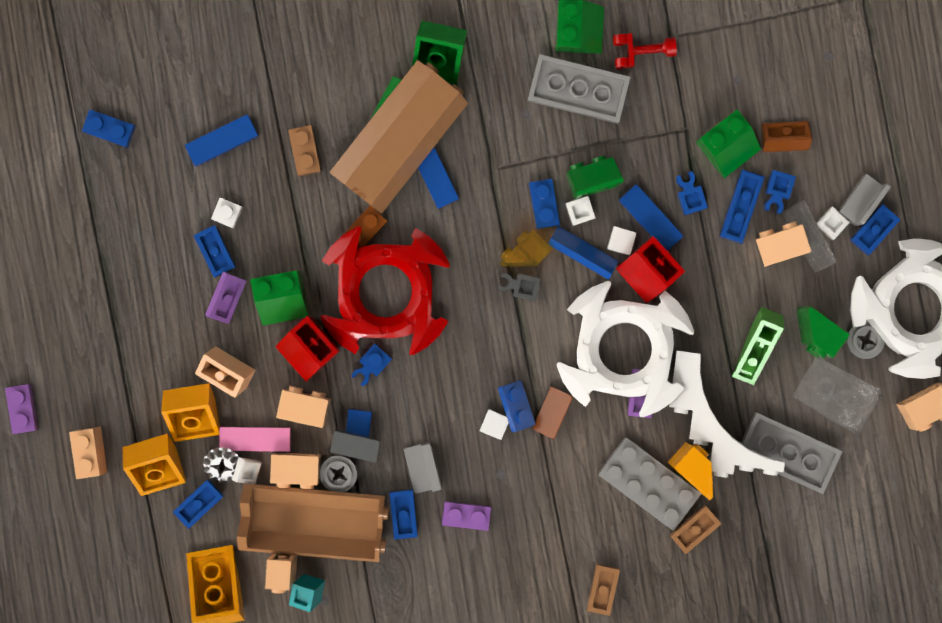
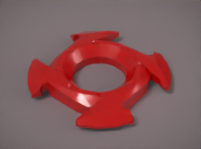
(362, 323)

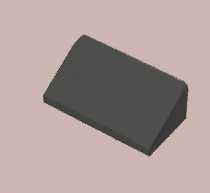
(355, 445)

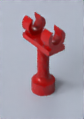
(667, 47)

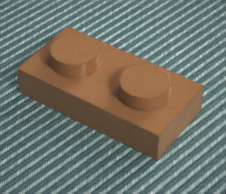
(304, 150)
(695, 529)
(603, 589)

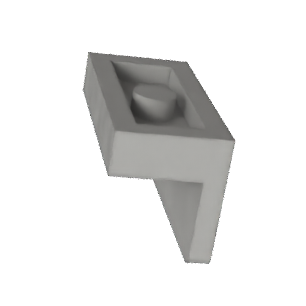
(863, 200)
(423, 468)

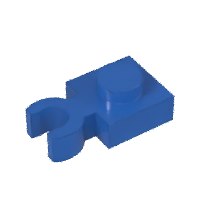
(779, 187)
(690, 198)
(374, 362)

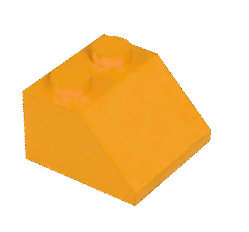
(190, 412)
(153, 464)
(695, 467)

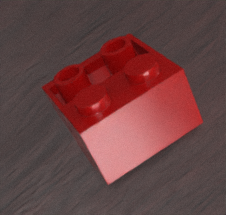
(650, 269)
(307, 348)

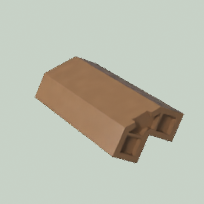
(400, 136)
(312, 523)

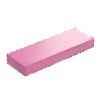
(256, 438)

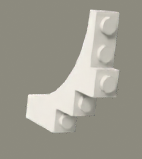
(706, 428)

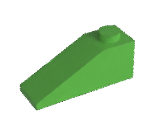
(758, 345)

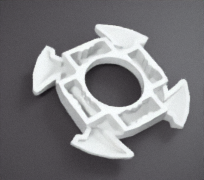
(877, 308)
(654, 320)

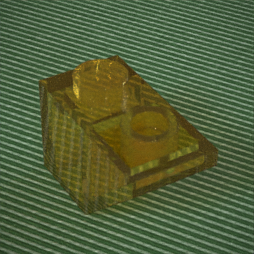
(527, 253)

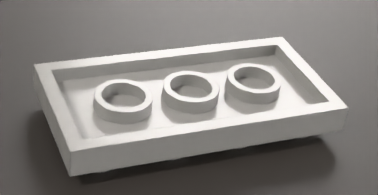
(578, 89)
(805, 458)
(649, 483)

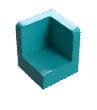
(306, 592)

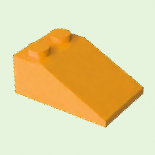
(214, 586)

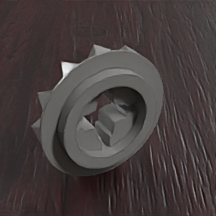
(868, 350)
(214, 458)
(340, 484)

